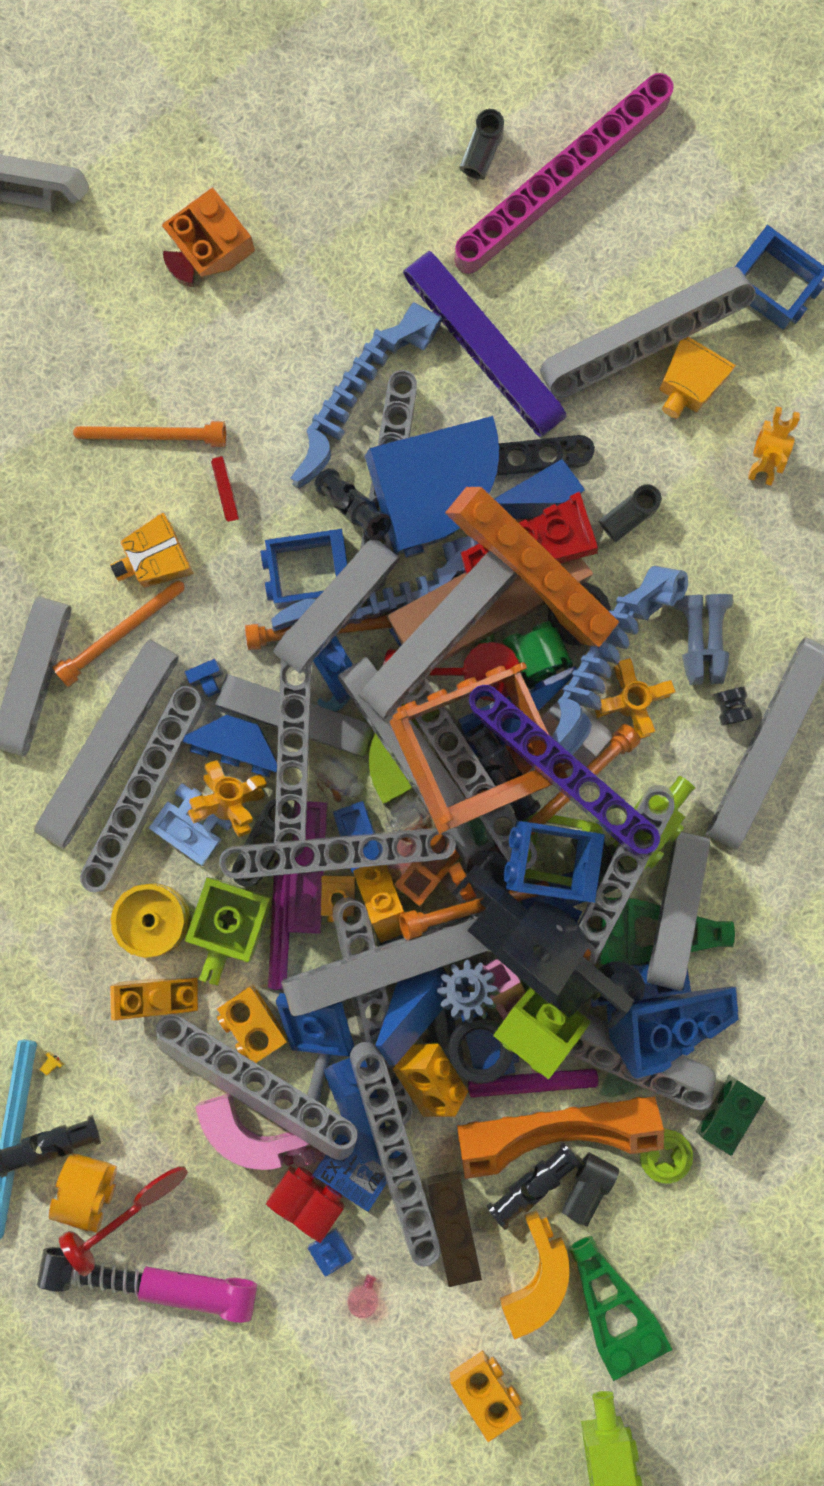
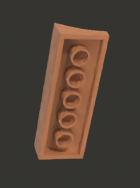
(511, 606)

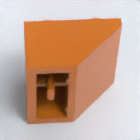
(209, 235)

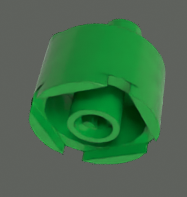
(541, 651)

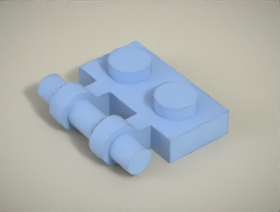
(179, 830)

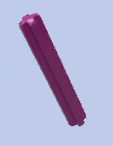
(279, 936)
(535, 1083)

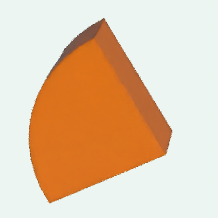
(458, 874)

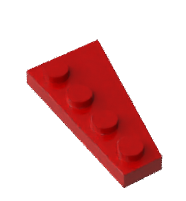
(559, 529)

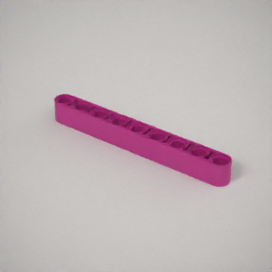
(570, 161)

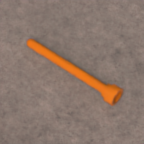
(211, 433)
(259, 636)
(70, 669)
(623, 740)
(414, 923)

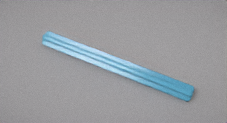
(15, 1115)

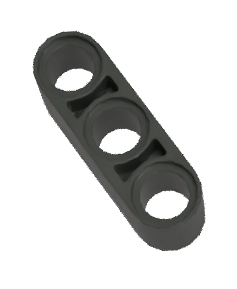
(263, 825)

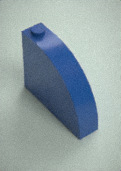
(426, 474)

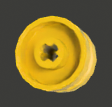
(132, 927)

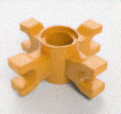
(774, 446)
(626, 676)
(229, 808)

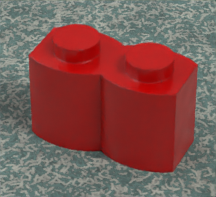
(306, 1203)

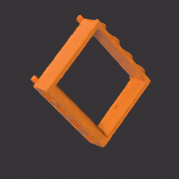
(492, 799)

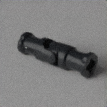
(353, 504)
(500, 767)
(54, 1143)
(538, 1182)

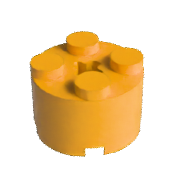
(82, 1191)

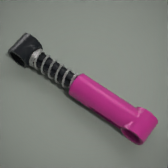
(229, 1297)

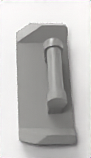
(42, 175)

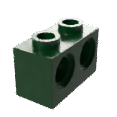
(730, 1115)

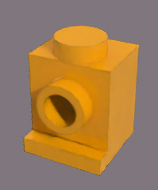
(337, 884)

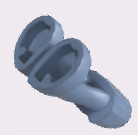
(718, 658)

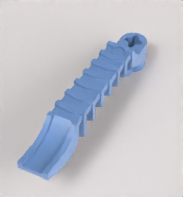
(417, 328)
(453, 568)
(659, 588)

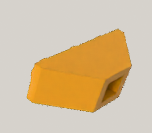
(153, 997)

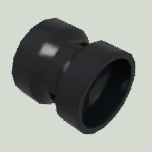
(729, 699)

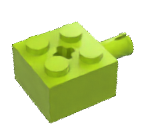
(681, 790)
(211, 932)
(540, 1032)
(609, 1446)

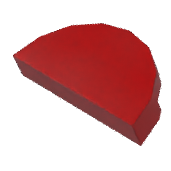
(225, 489)

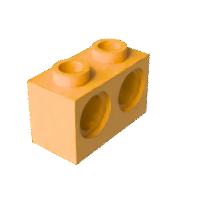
(380, 900)
(260, 1019)
(431, 1081)
(480, 1397)

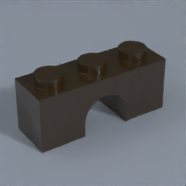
(453, 1228)

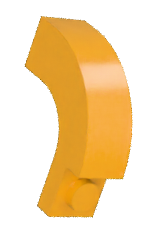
(541, 1298)

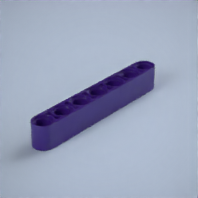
(485, 343)
(556, 754)

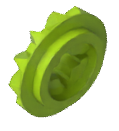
(663, 1171)

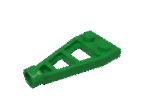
(621, 941)
(636, 1345)

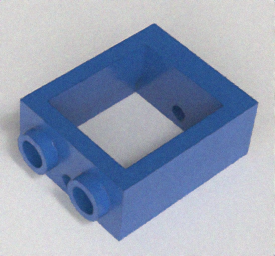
(794, 259)
(293, 543)
(585, 868)

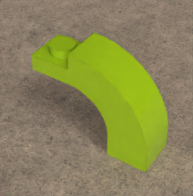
(385, 773)

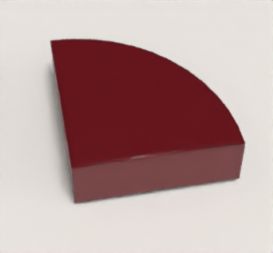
(179, 267)

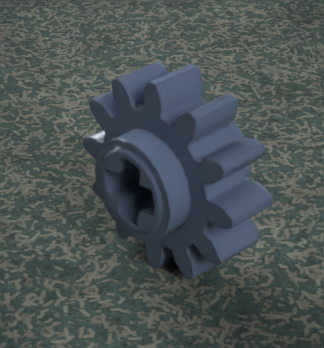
(459, 982)

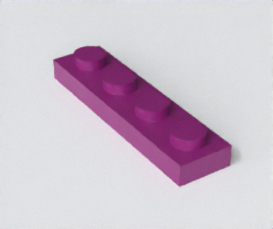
(306, 887)

